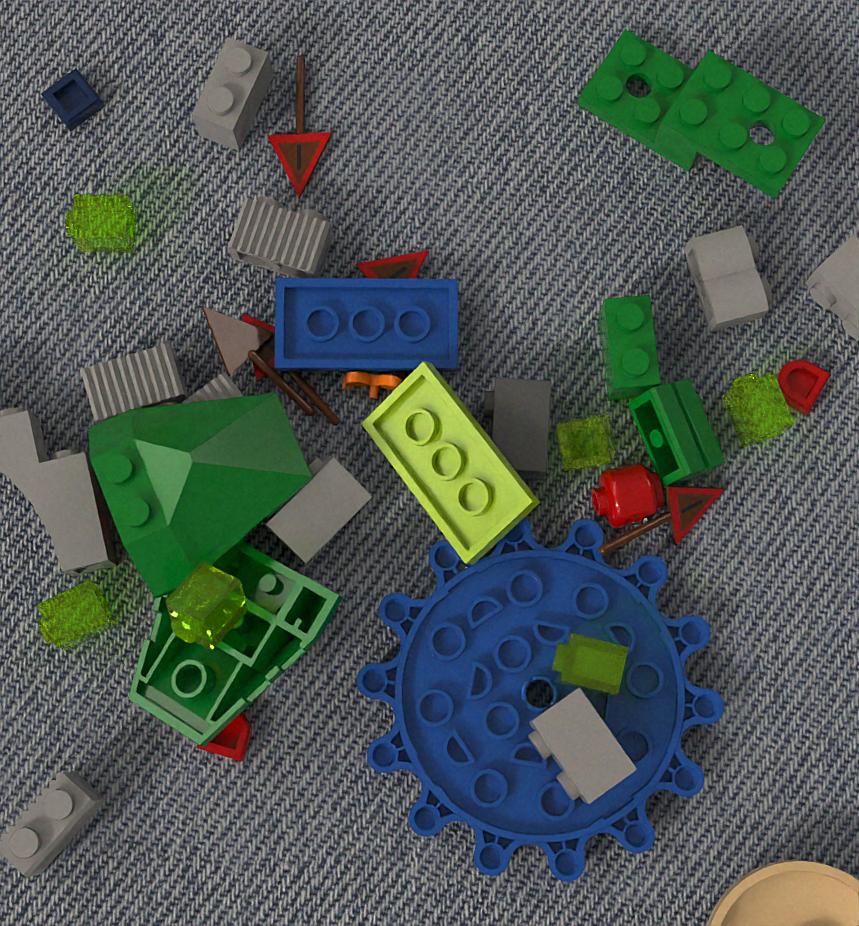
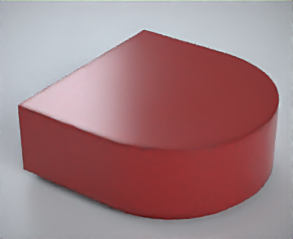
(801, 384)
(232, 740)

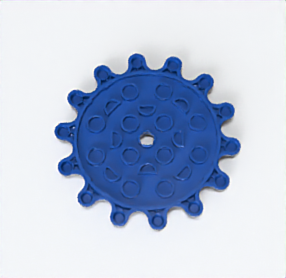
(466, 704)

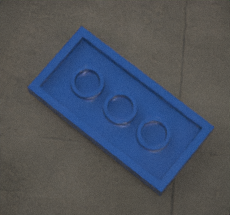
(365, 324)

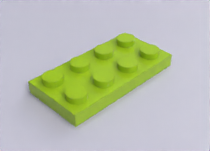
(449, 463)

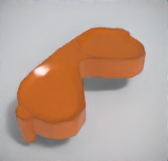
(364, 379)

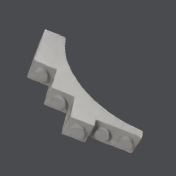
(61, 491)

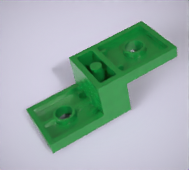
(701, 112)

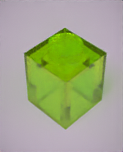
(102, 223)
(757, 408)
(586, 441)
(206, 606)
(75, 616)
(590, 664)

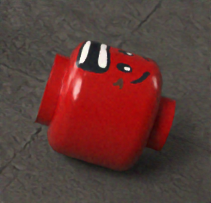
(628, 495)

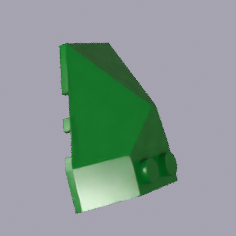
(194, 479)
(207, 689)

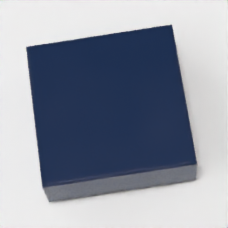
(73, 99)

